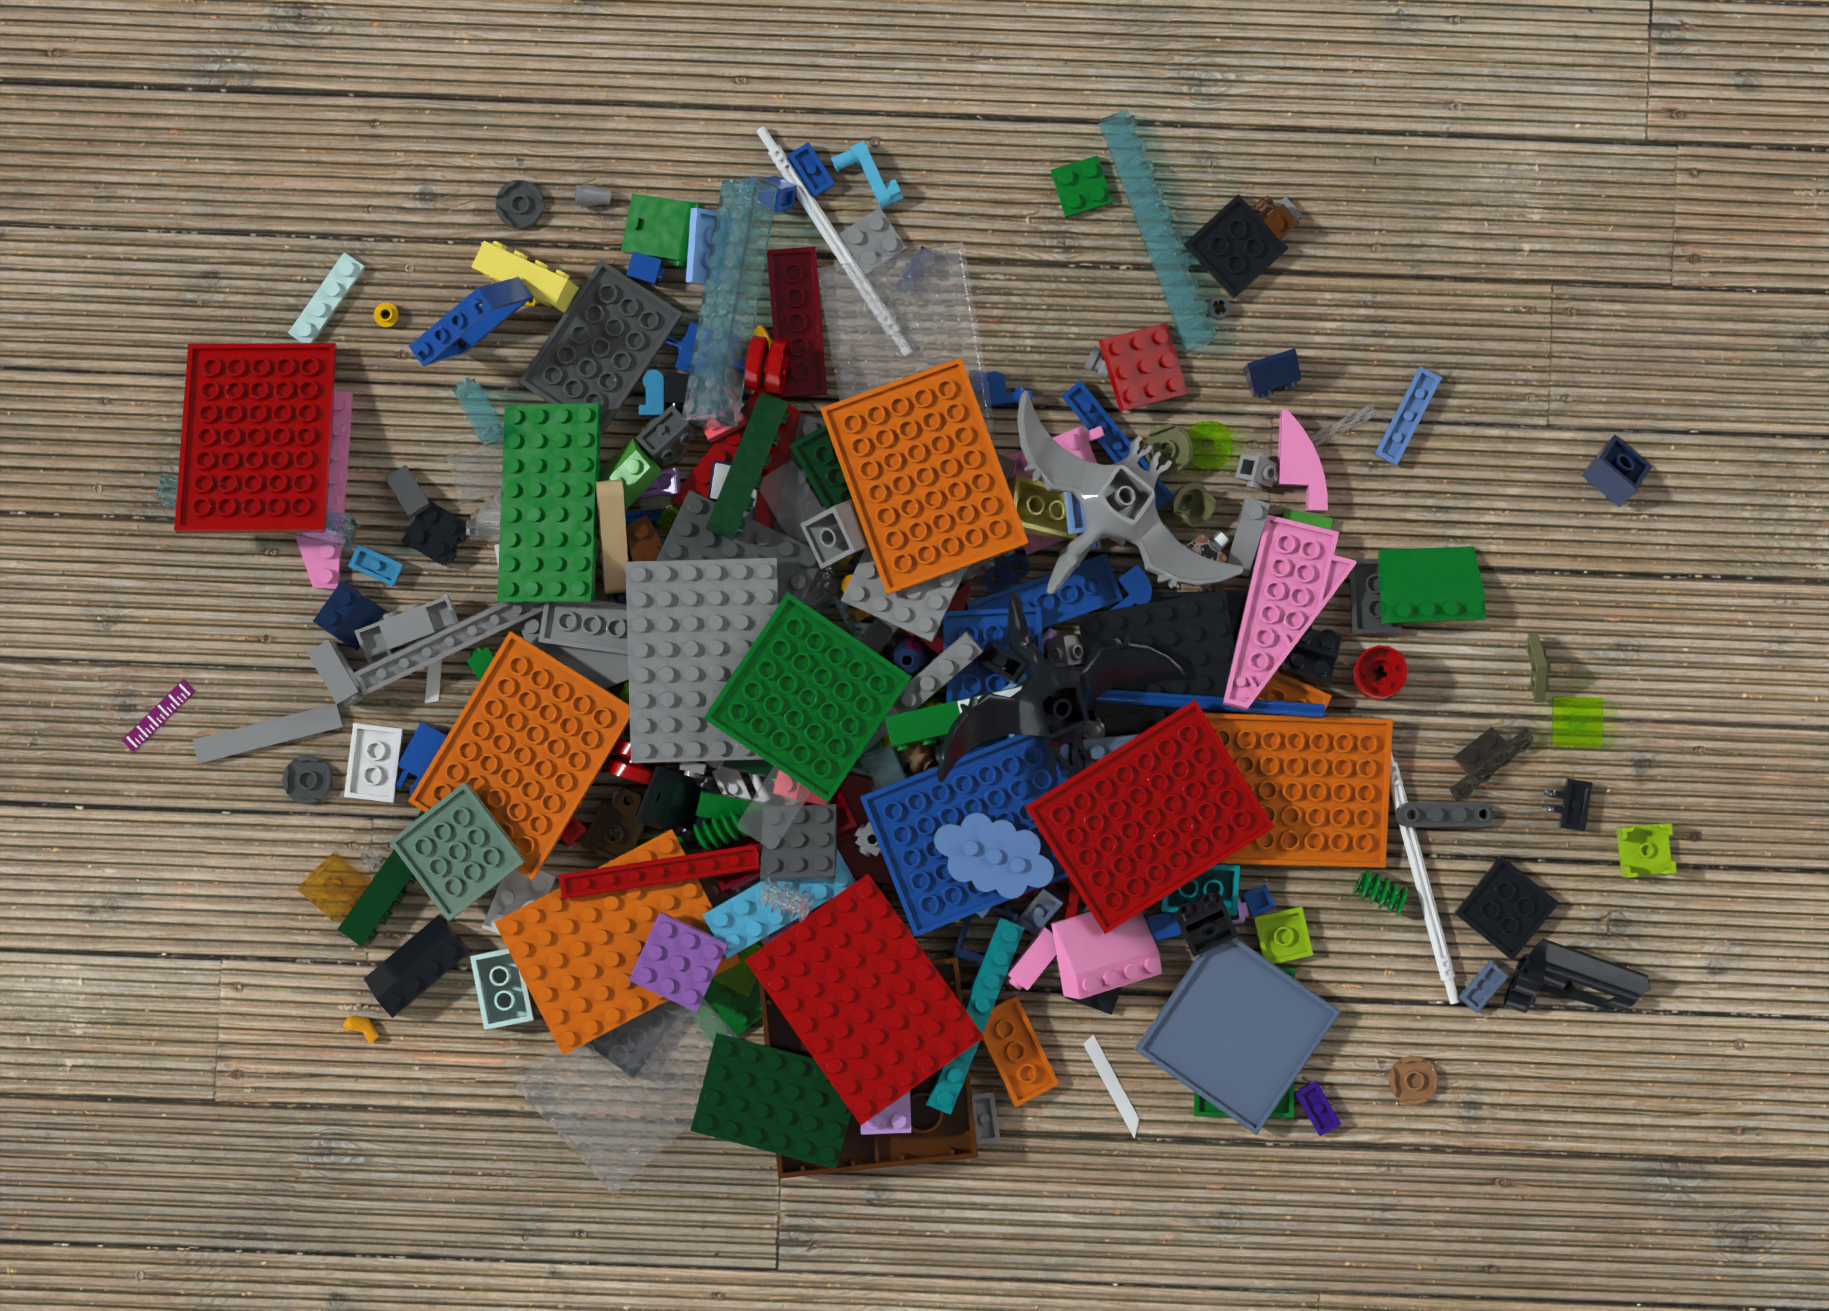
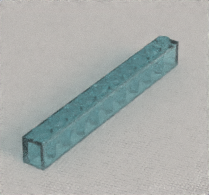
(1156, 230)

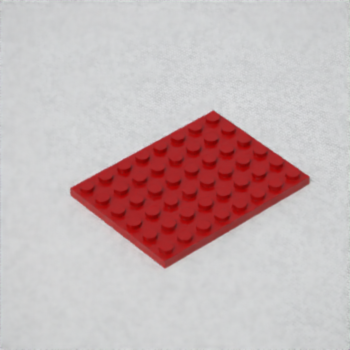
(256, 438)
(1149, 816)
(864, 999)

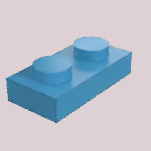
(376, 565)

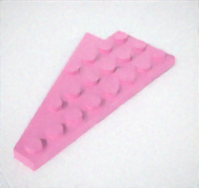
(320, 557)
(1287, 591)

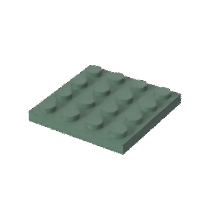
(457, 851)

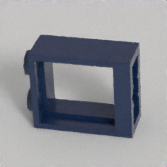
(972, 956)

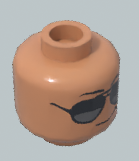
(917, 758)

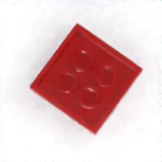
(1143, 367)

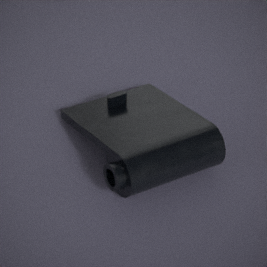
(673, 802)

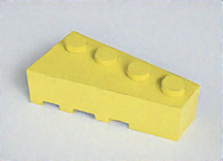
(544, 285)

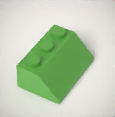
(634, 468)

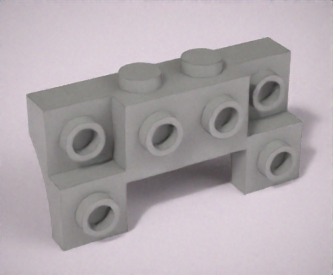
(405, 628)

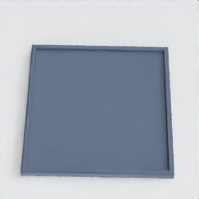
(1237, 1032)

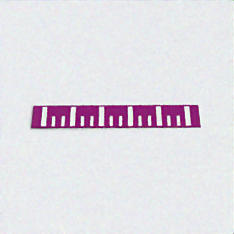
(158, 716)

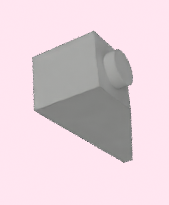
(1248, 533)

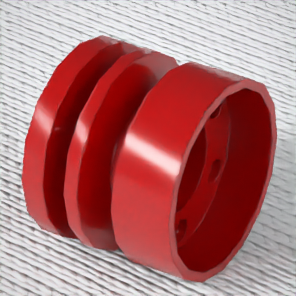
(1392, 666)

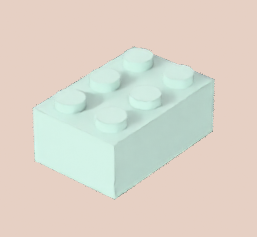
(501, 990)

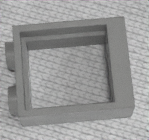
(336, 673)

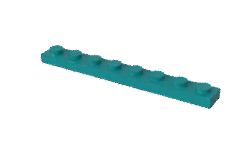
(979, 1007)

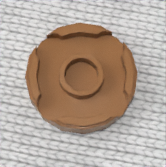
(1413, 1080)

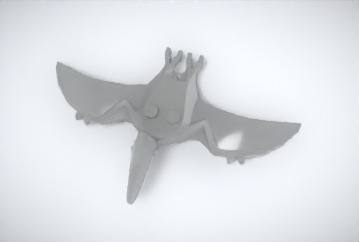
(1116, 505)

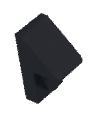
(1003, 662)

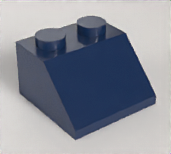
(1273, 373)
(1617, 471)
(347, 612)

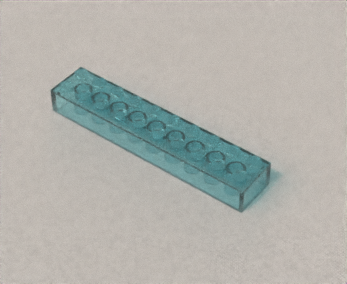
(729, 302)

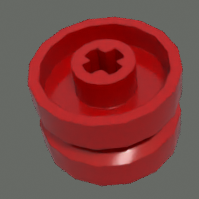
(766, 364)
(626, 769)

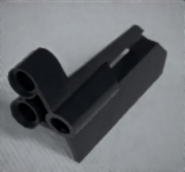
(1555, 968)

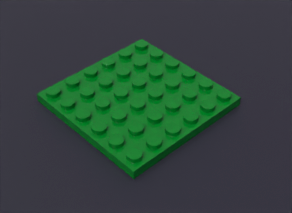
(807, 697)

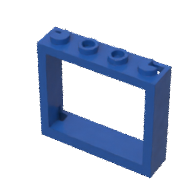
(470, 321)

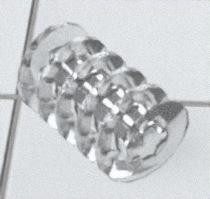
(785, 900)

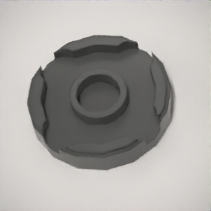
(520, 204)
(307, 779)

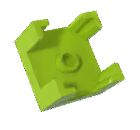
(1645, 850)

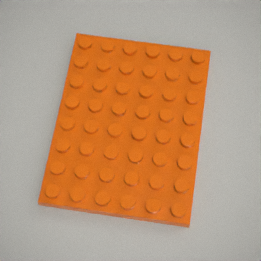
(924, 476)
(528, 746)
(1318, 784)
(585, 947)

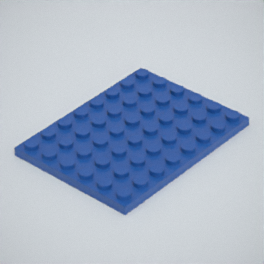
(910, 811)

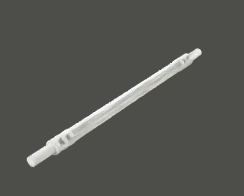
(806, 198)
(1424, 888)

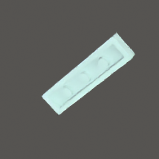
(327, 299)

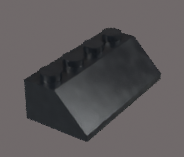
(416, 966)

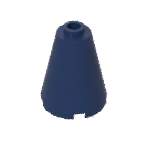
(908, 647)

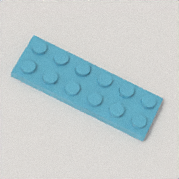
(744, 922)

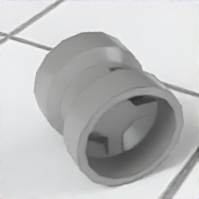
(1096, 362)

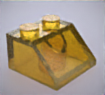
(334, 887)

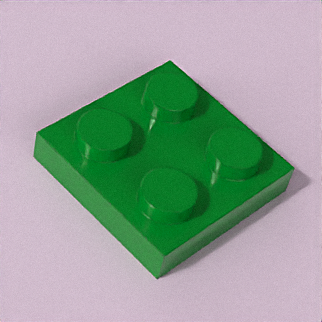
(1081, 186)

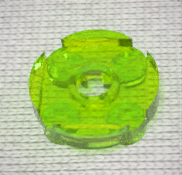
(1222, 444)

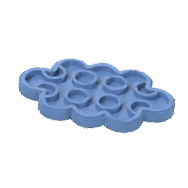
(993, 855)

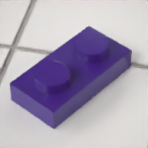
(1317, 1108)

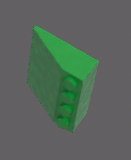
(1430, 585)

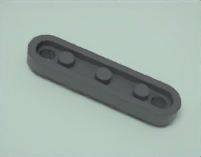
(1444, 814)

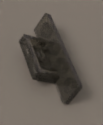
(1485, 757)

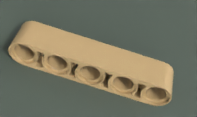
(612, 535)

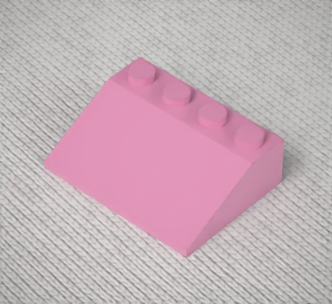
(1100, 961)

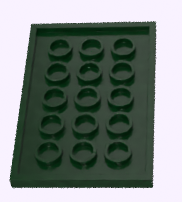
(771, 1102)

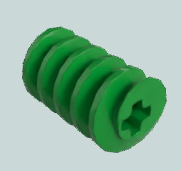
(719, 831)
(1381, 891)

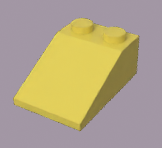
(1039, 510)

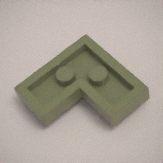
(1539, 667)

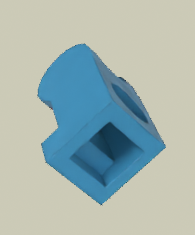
(655, 390)

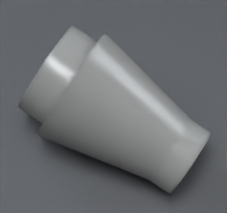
(589, 195)

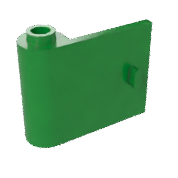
(661, 230)

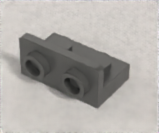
(666, 435)

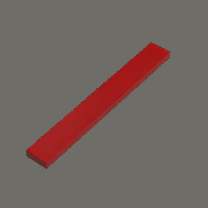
(659, 871)

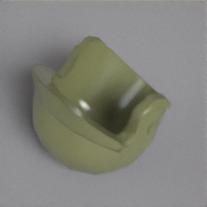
(1193, 504)

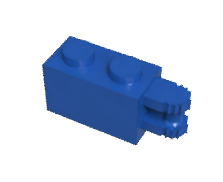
(420, 753)

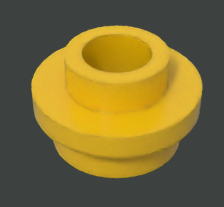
(394, 314)

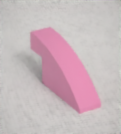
(1300, 463)

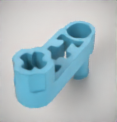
(885, 193)

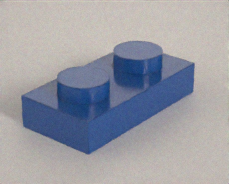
(811, 169)

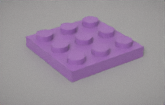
(678, 961)

